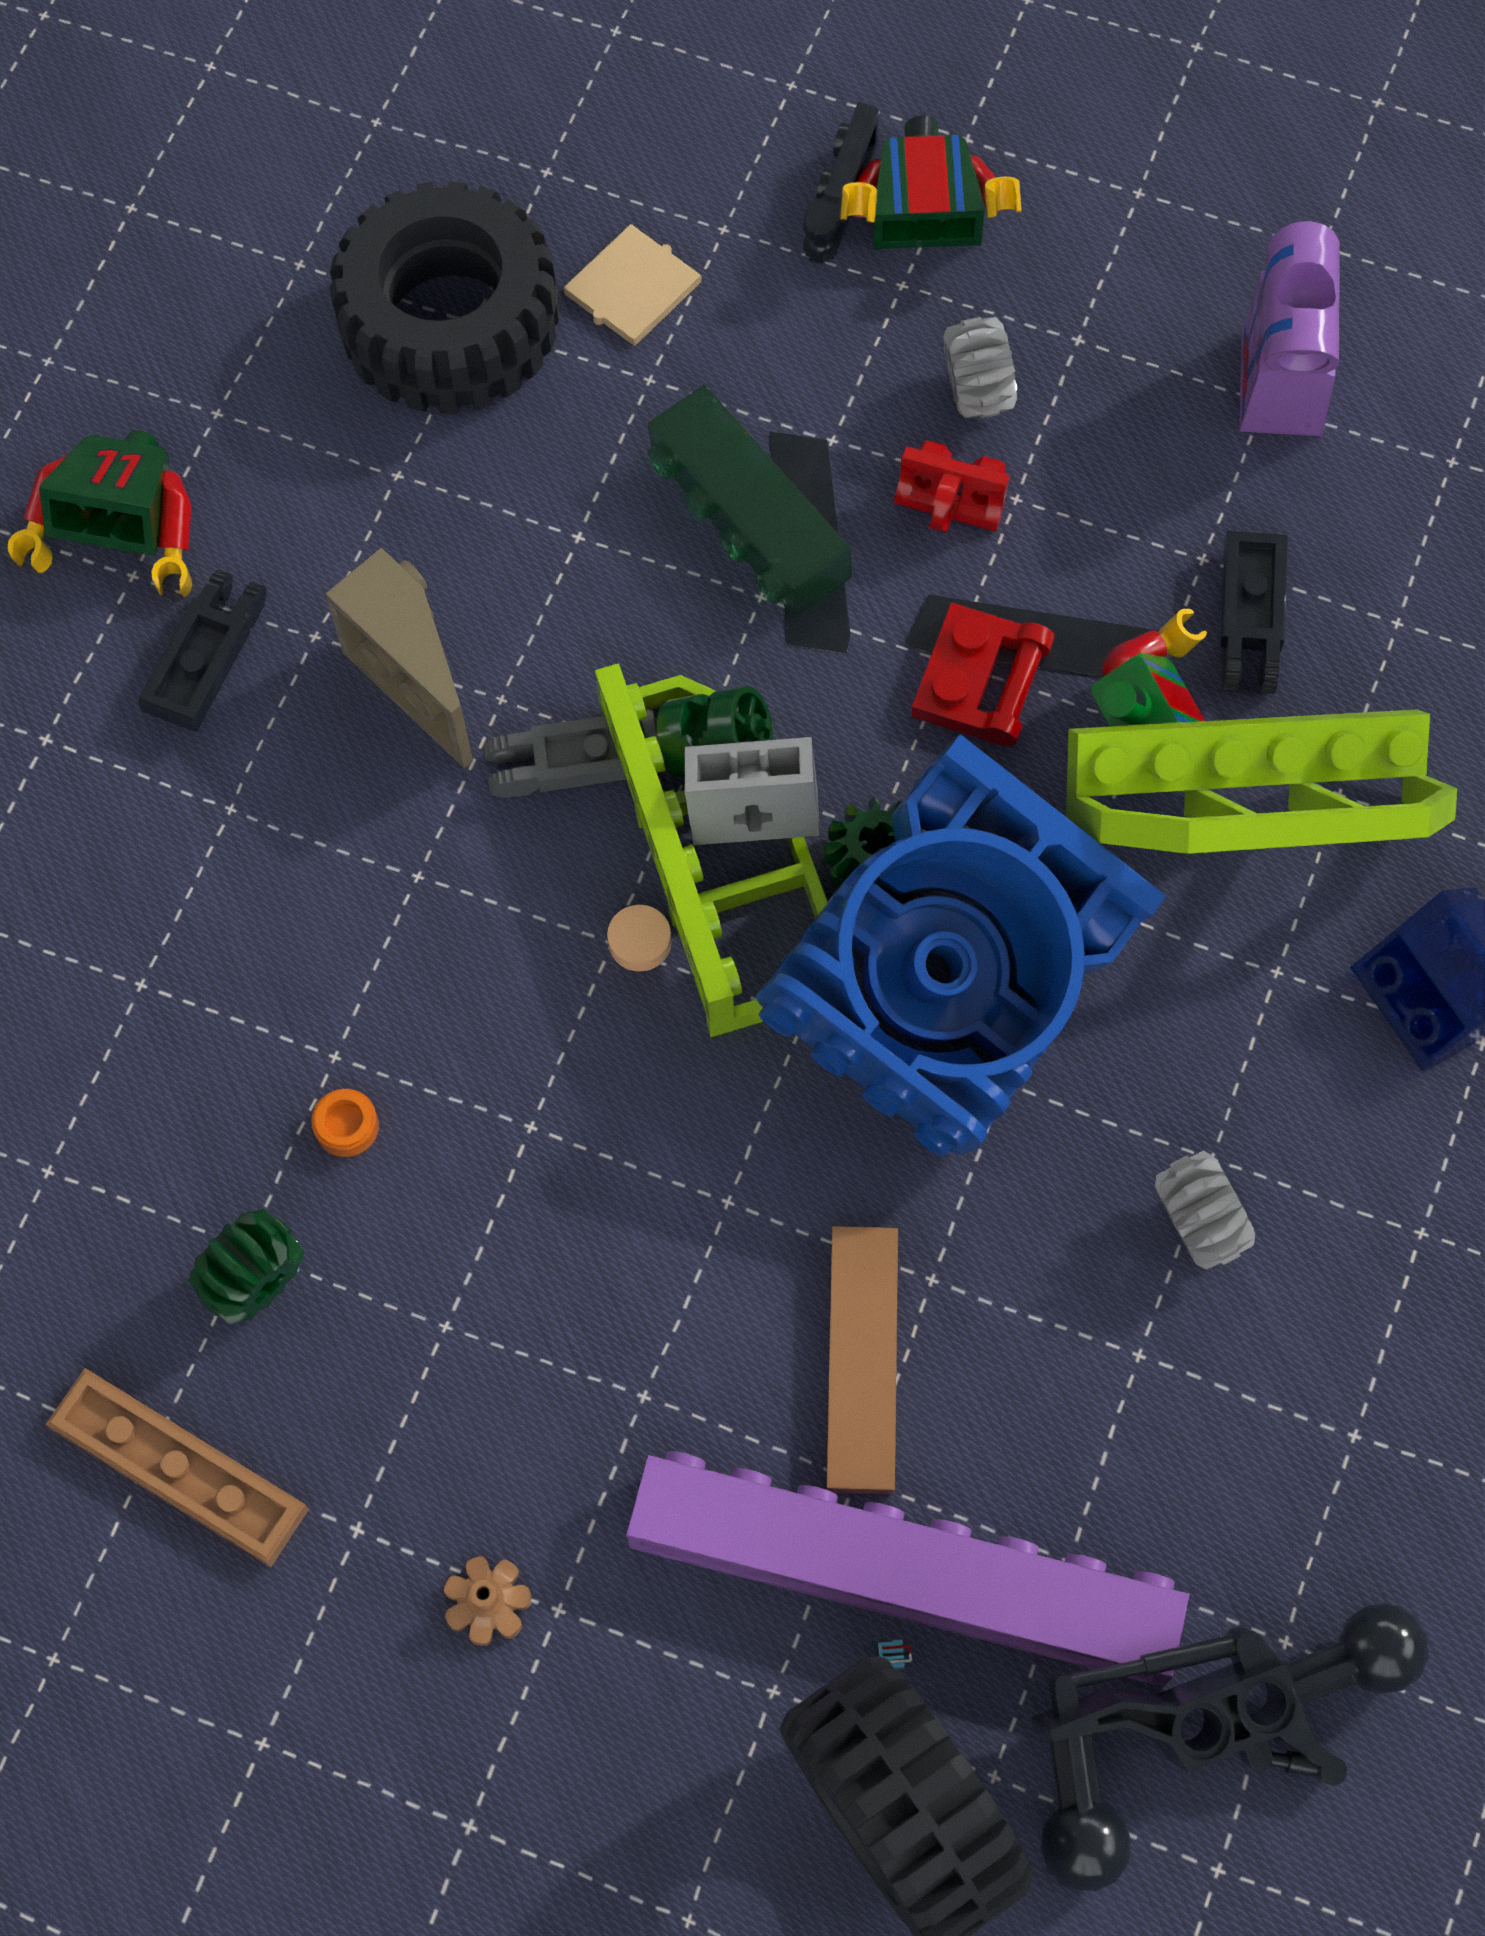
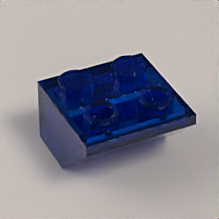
(1432, 976)

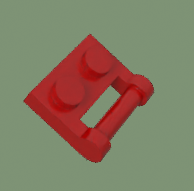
(962, 669)

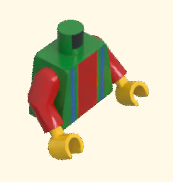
(1143, 684)

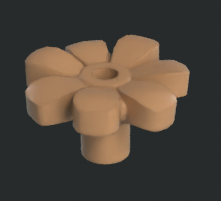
(493, 1612)

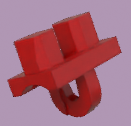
(931, 485)

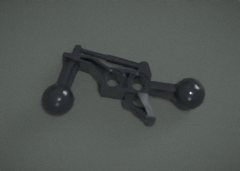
(1088, 1839)

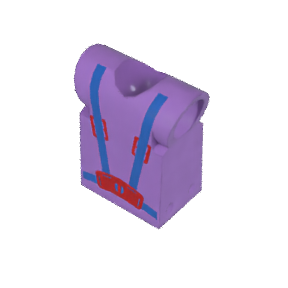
(1292, 334)

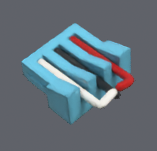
(894, 1653)

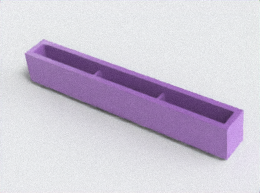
(902, 1567)

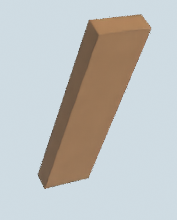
(862, 1361)
(178, 1467)

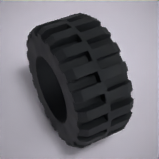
(432, 237)
(907, 1801)

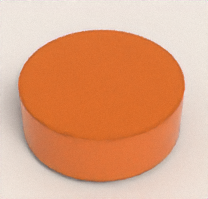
(345, 1122)

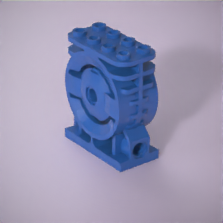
(1042, 882)

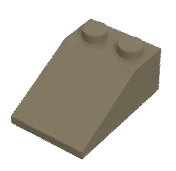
(395, 643)

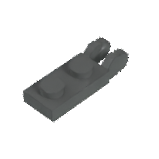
(564, 755)

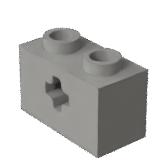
(751, 791)

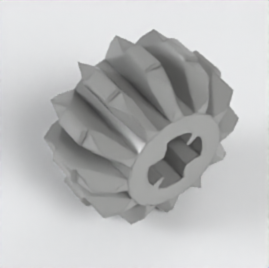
(980, 367)
(1205, 1210)

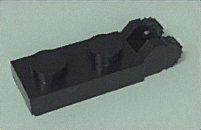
(854, 149)
(1253, 604)
(201, 653)

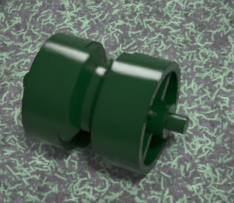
(715, 719)

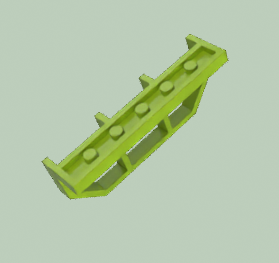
(1257, 754)
(679, 866)

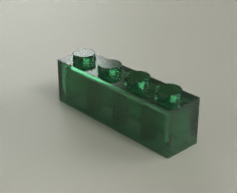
(748, 501)

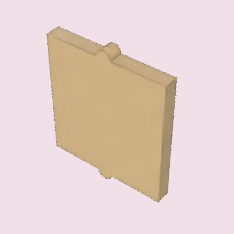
(632, 284)

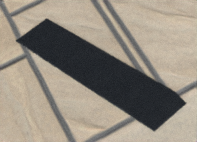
(808, 467)
(1078, 642)

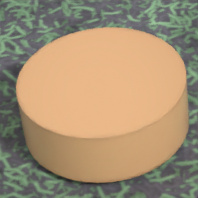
(639, 937)

